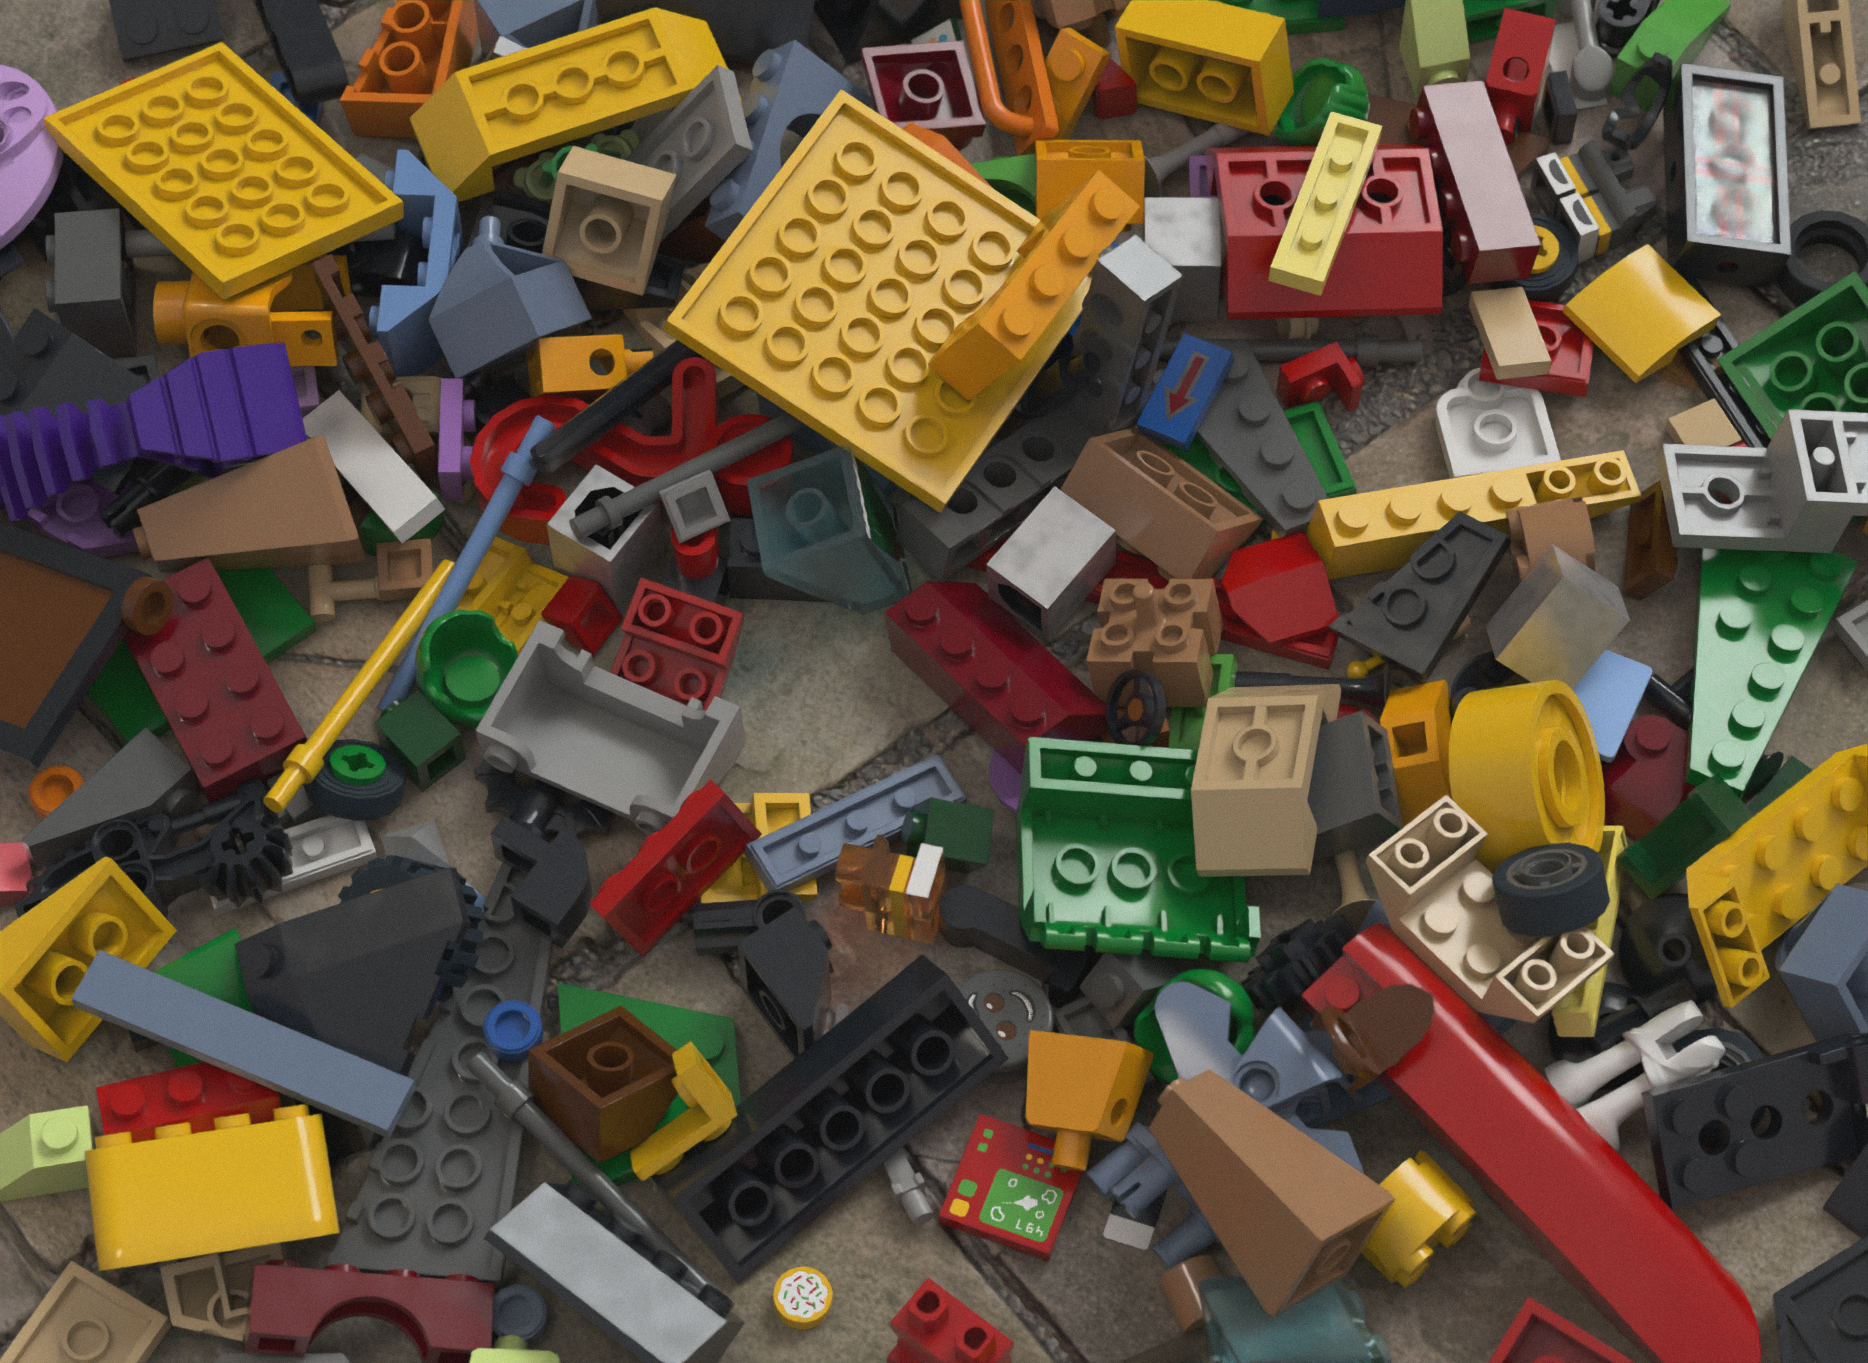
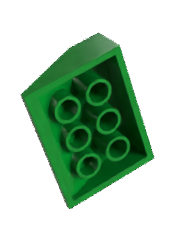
(1807, 358)

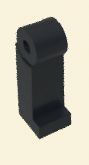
(993, 926)

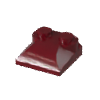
(926, 87)
(1646, 776)

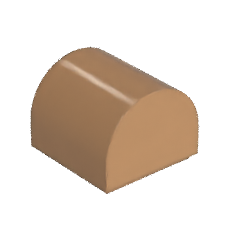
(1182, 1290)

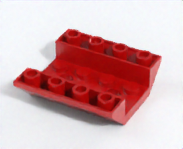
(1386, 257)

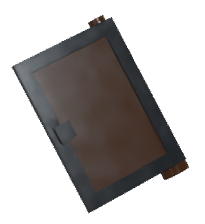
(58, 630)

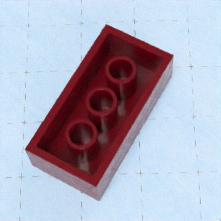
(215, 686)

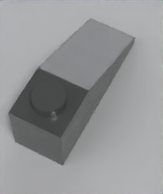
(130, 786)

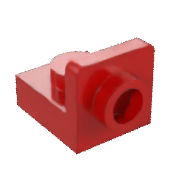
(1316, 374)

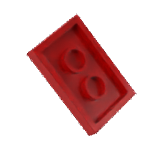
(675, 867)

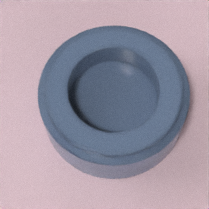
(519, 1312)

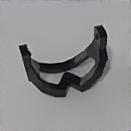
(1660, 70)

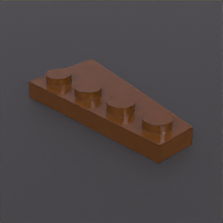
(371, 366)

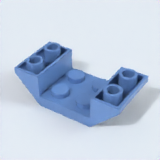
(404, 311)

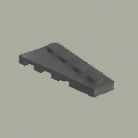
(1258, 446)

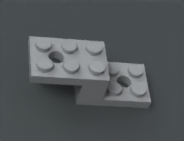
(1782, 496)

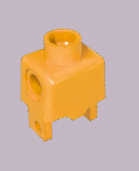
(260, 315)

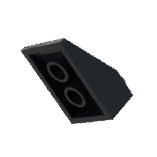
(54, 367)

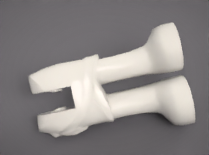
(1660, 1062)

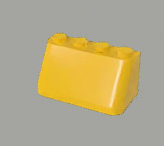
(210, 1188)

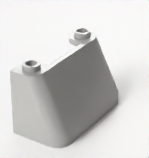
(605, 734)

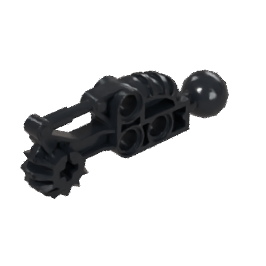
(213, 863)

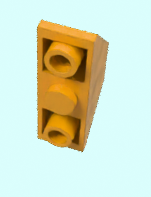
(1419, 745)

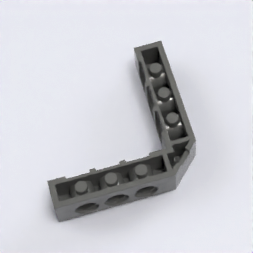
(1126, 328)

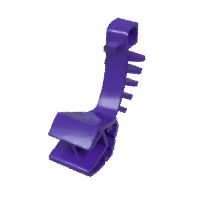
(197, 417)

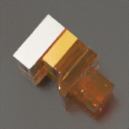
(894, 889)

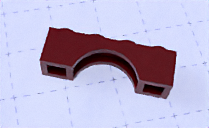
(295, 1304)

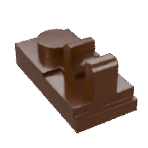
(1649, 551)

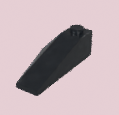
(525, 227)

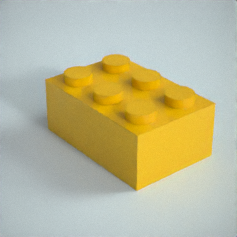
(1207, 61)

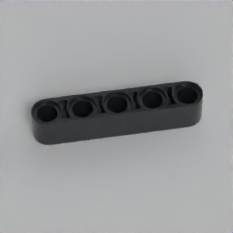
(304, 49)

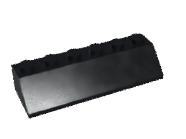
(832, 1117)

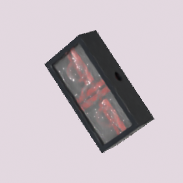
(1726, 176)

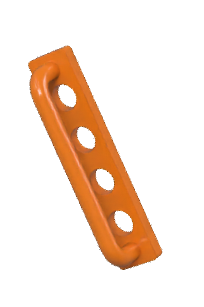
(1018, 84)

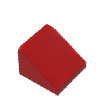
(1114, 93)
(583, 614)

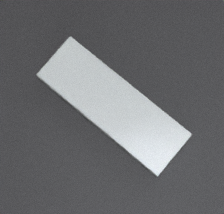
(319, 851)

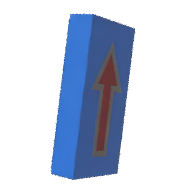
(1185, 391)

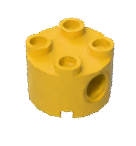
(1425, 1212)

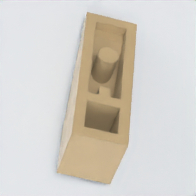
(1823, 60)

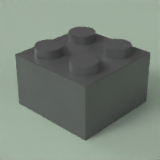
(93, 280)

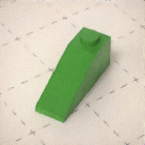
(1673, 29)

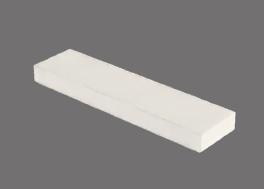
(373, 467)

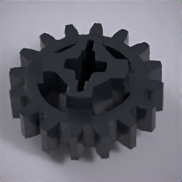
(1296, 961)

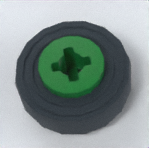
(358, 781)

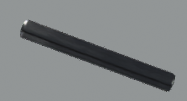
(608, 409)

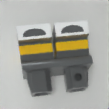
(1588, 197)

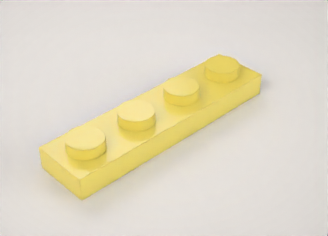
(1325, 203)

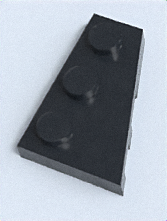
(1426, 600)

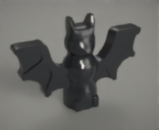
(539, 804)

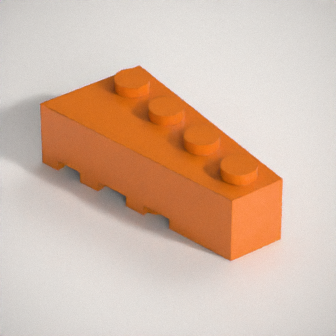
(408, 63)

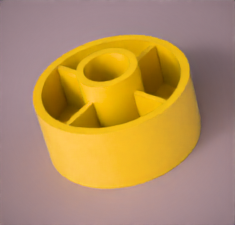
(1527, 769)

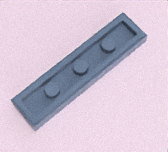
(815, 842)

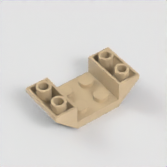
(1257, 779)
(1450, 917)

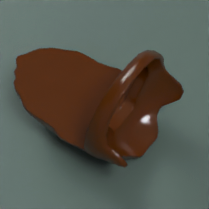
(1377, 1030)

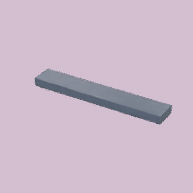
(244, 1043)

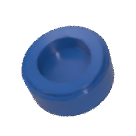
(512, 1030)

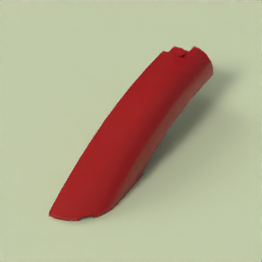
(1550, 1168)

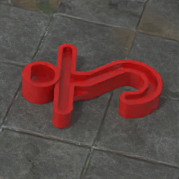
(631, 458)

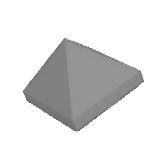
(694, 506)
(418, 843)

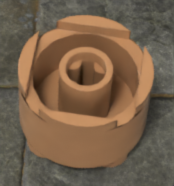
(1553, 522)

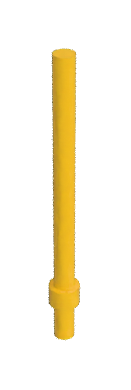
(307, 759)

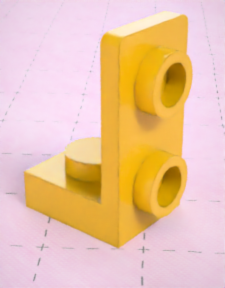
(705, 1120)

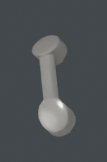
(1592, 66)

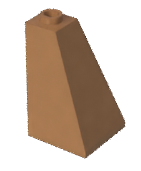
(257, 516)
(1268, 1190)

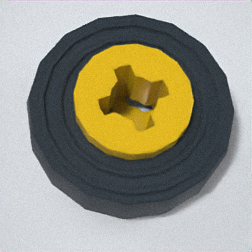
(1554, 263)

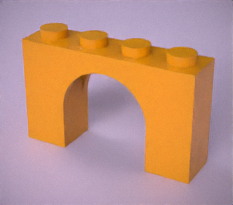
(1056, 262)

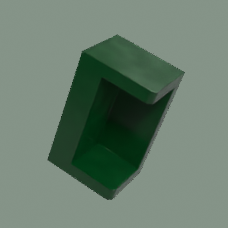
(1684, 836)

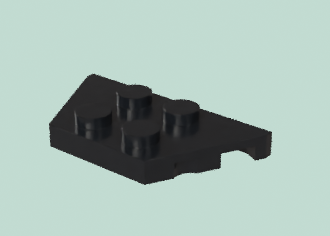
(1826, 1311)

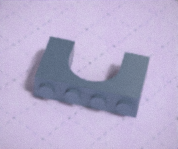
(787, 93)

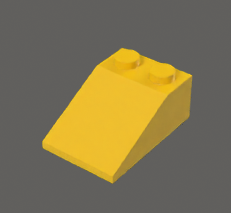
(55, 944)

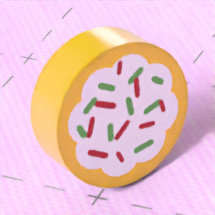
(802, 1298)

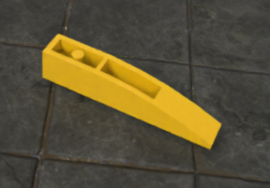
(1386, 526)

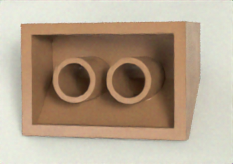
(1159, 504)

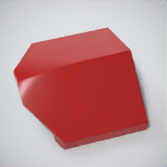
(1280, 589)

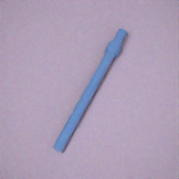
(516, 474)

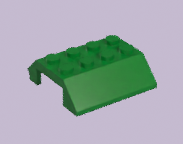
(1115, 859)

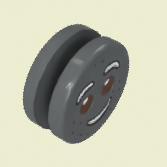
(1009, 1008)

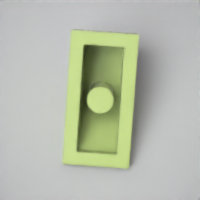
(1434, 43)
(46, 1153)

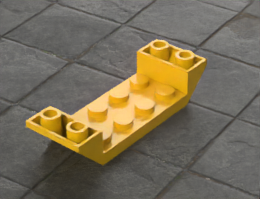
(560, 94)
(1779, 869)

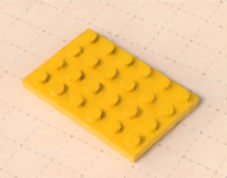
(223, 169)

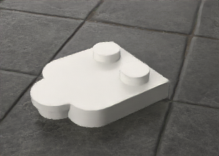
(1493, 427)

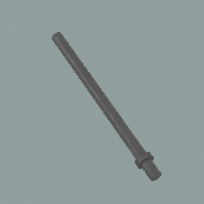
(610, 511)

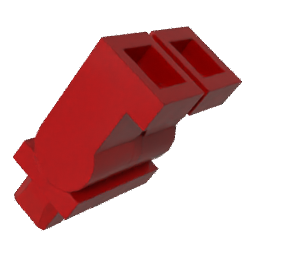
(944, 1330)

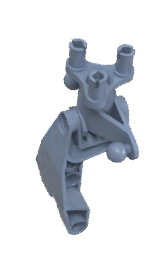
(1282, 1069)

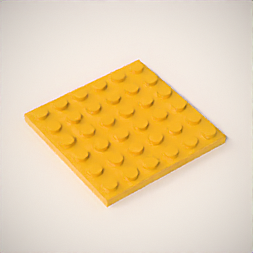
(854, 284)

